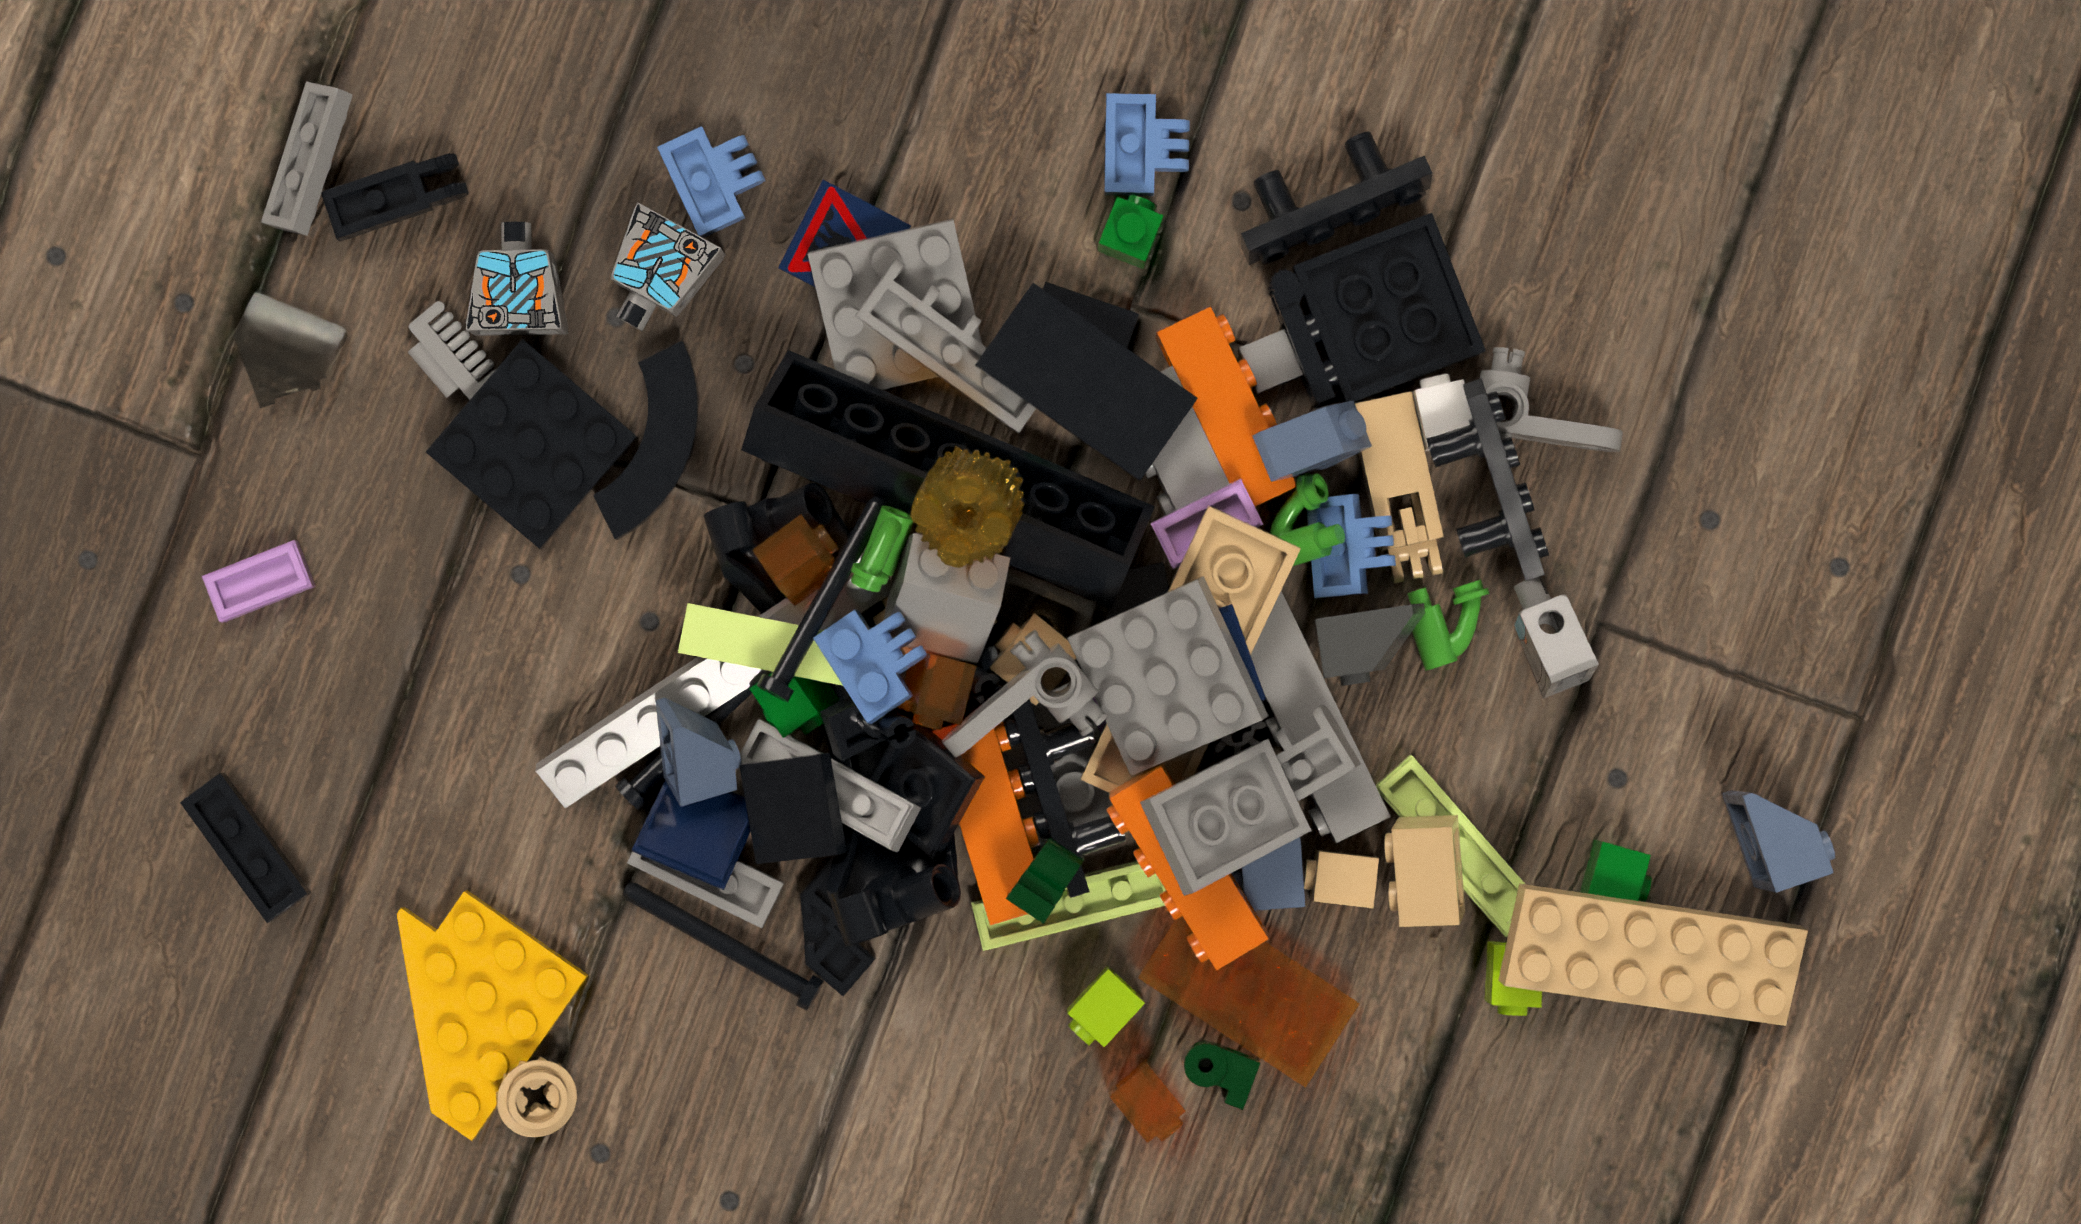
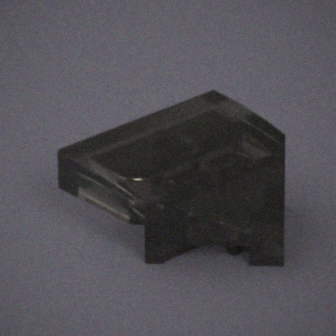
(285, 348)

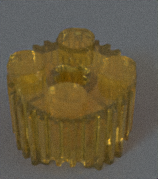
(968, 507)

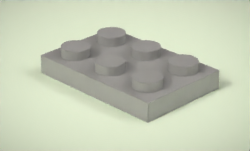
(1225, 817)

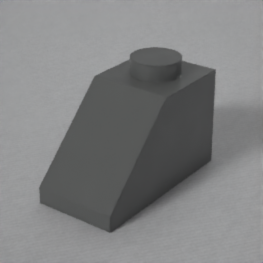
(1364, 640)

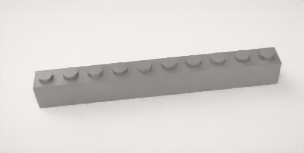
(1281, 655)

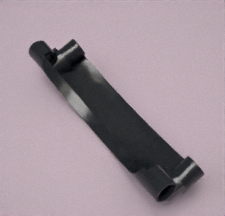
(869, 883)

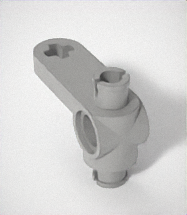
(1511, 384)
(1072, 702)

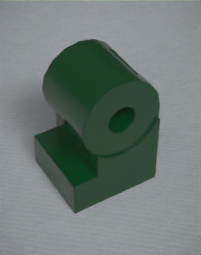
(1045, 880)
(1215, 1064)

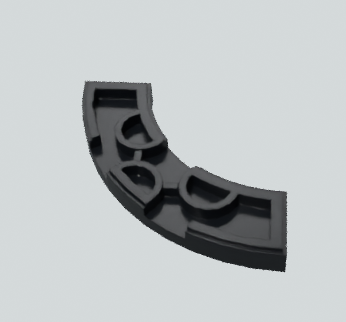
(665, 443)

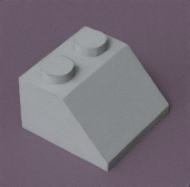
(945, 604)

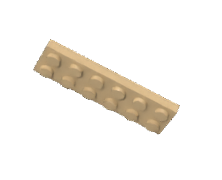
(1241, 569)
(1652, 955)

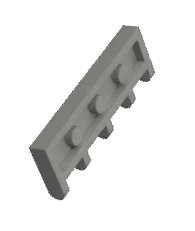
(939, 345)
(1316, 758)

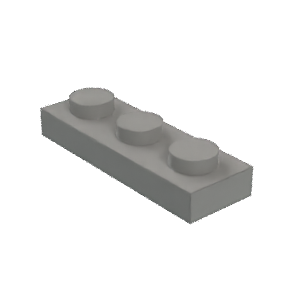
(307, 158)
(747, 895)

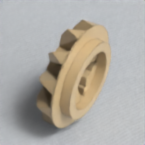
(537, 1119)

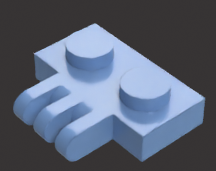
(1139, 144)
(709, 178)
(1345, 568)
(870, 661)

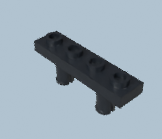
(1356, 204)
(1484, 439)
(852, 734)
(1036, 774)

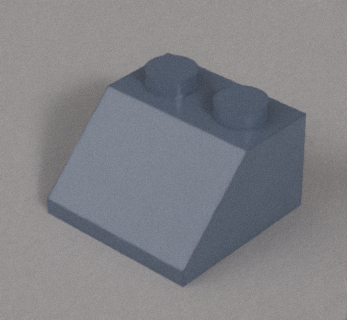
(1777, 844)

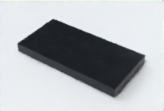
(1086, 381)

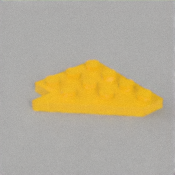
(479, 1004)

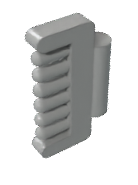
(438, 358)

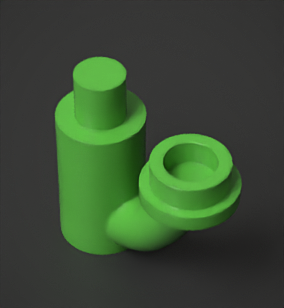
(1313, 539)
(882, 549)
(1431, 633)

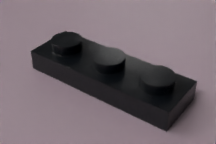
(245, 847)

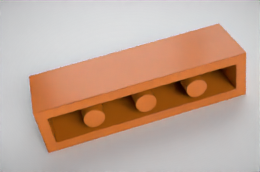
(1225, 403)
(994, 827)
(1218, 914)

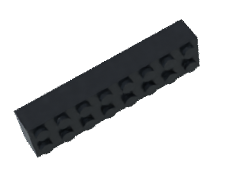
(884, 447)

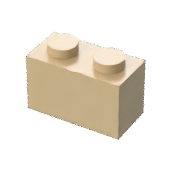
(1426, 871)

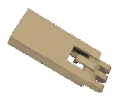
(1396, 468)

